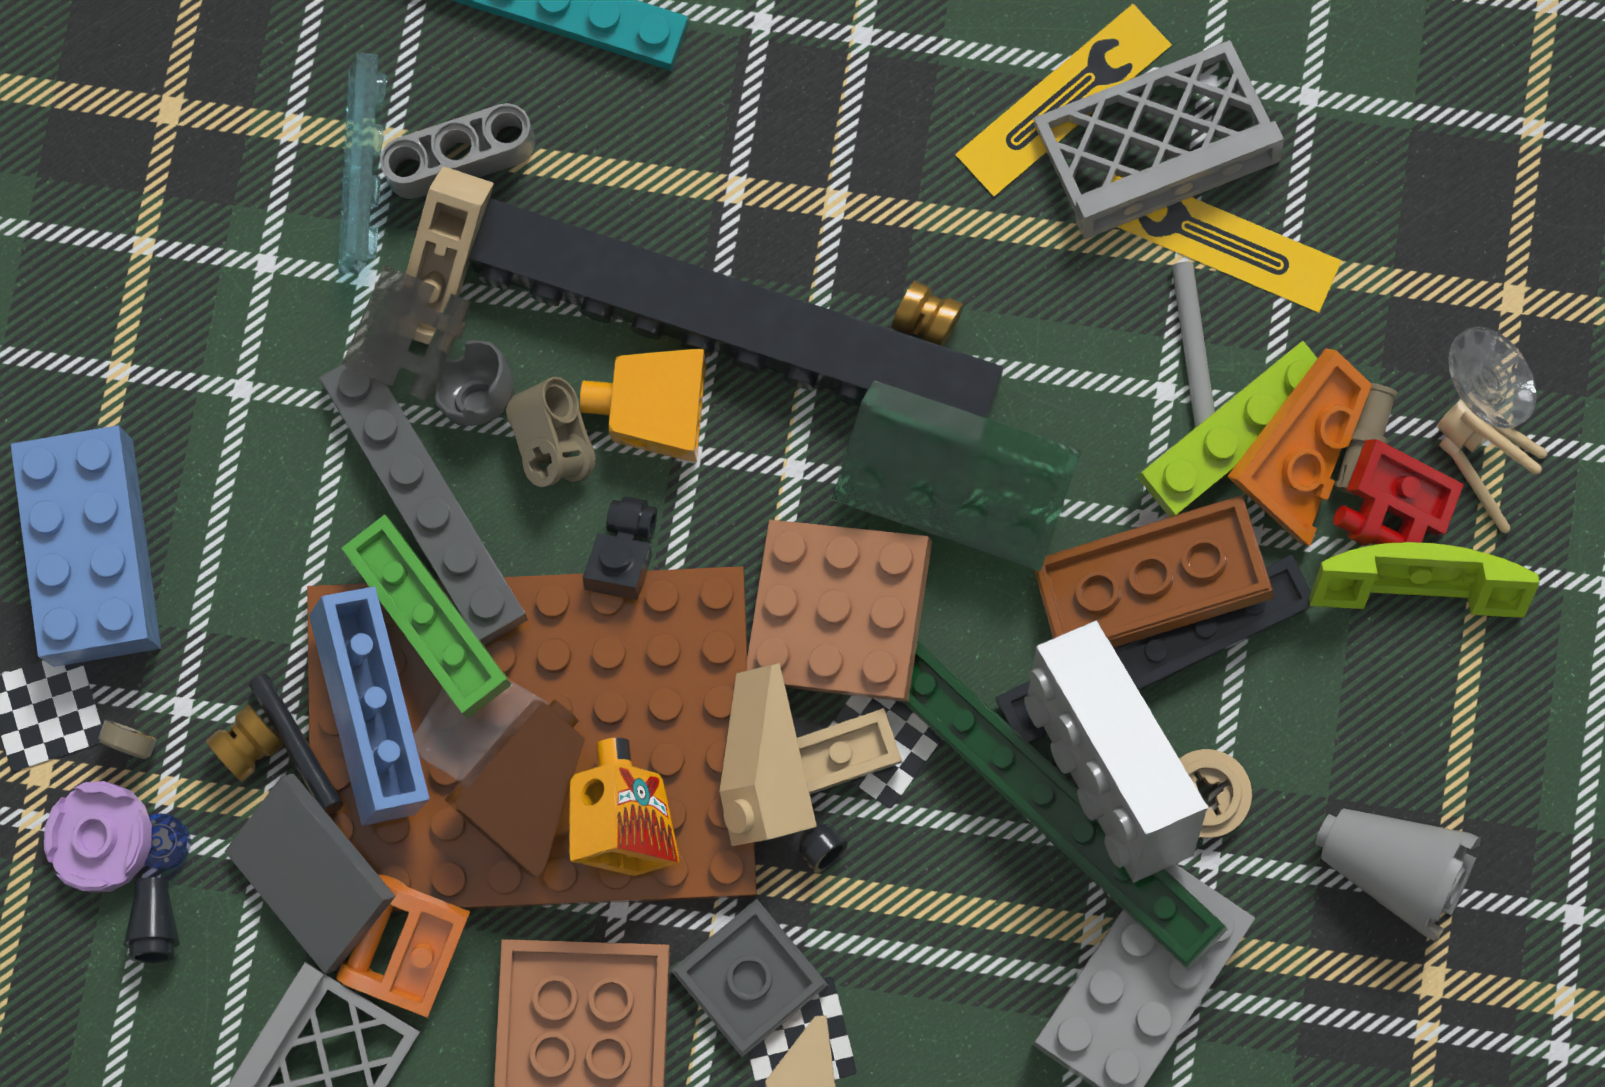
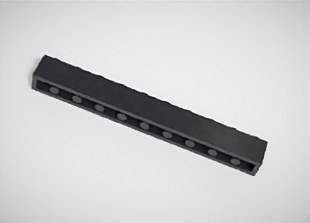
(720, 313)

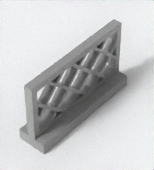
(1176, 178)
(291, 1017)

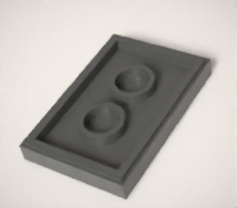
(309, 873)

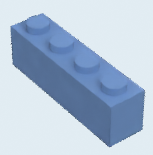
(368, 706)

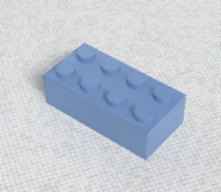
(85, 546)

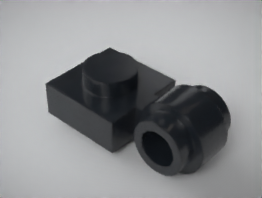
(621, 562)

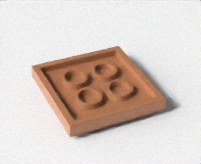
(840, 608)
(582, 1014)

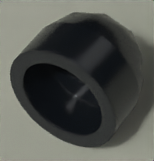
(821, 847)

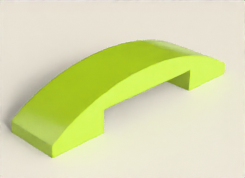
(1427, 569)

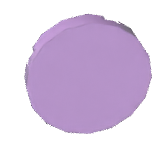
(98, 837)

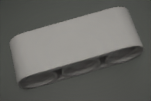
(475, 129)

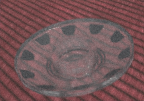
(1492, 377)

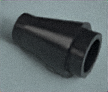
(151, 924)

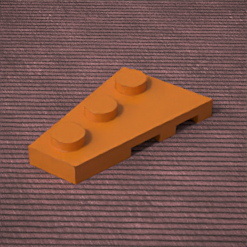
(1297, 450)

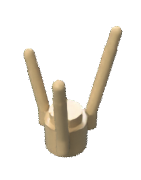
(1470, 431)

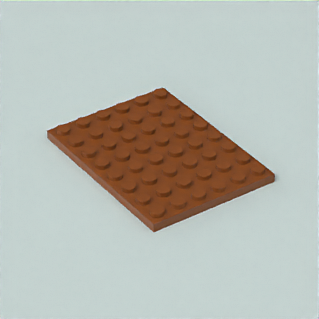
(626, 670)

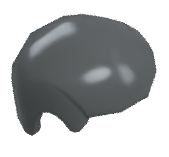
(475, 385)

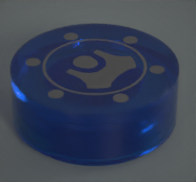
(169, 842)

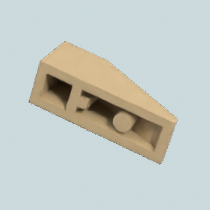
(447, 236)
(762, 767)

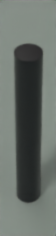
(295, 744)

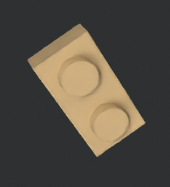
(848, 751)

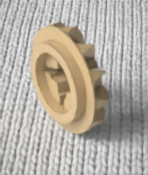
(1233, 801)

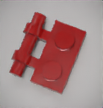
(1401, 486)

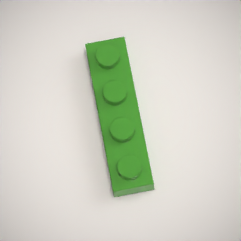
(426, 616)

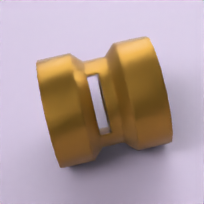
(927, 315)
(244, 743)

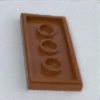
(1157, 575)

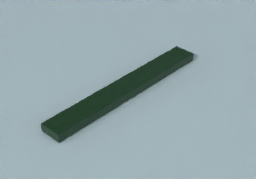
(1053, 808)

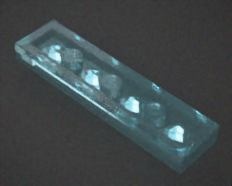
(362, 142)

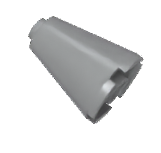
(1400, 864)

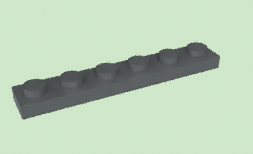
(425, 503)

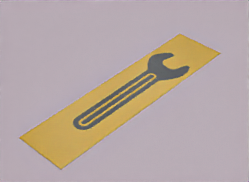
(1104, 61)
(1240, 250)

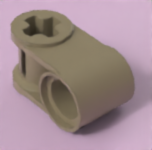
(548, 430)

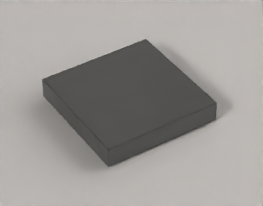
(749, 978)

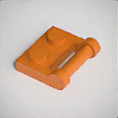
(419, 955)

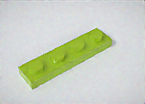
(1224, 436)

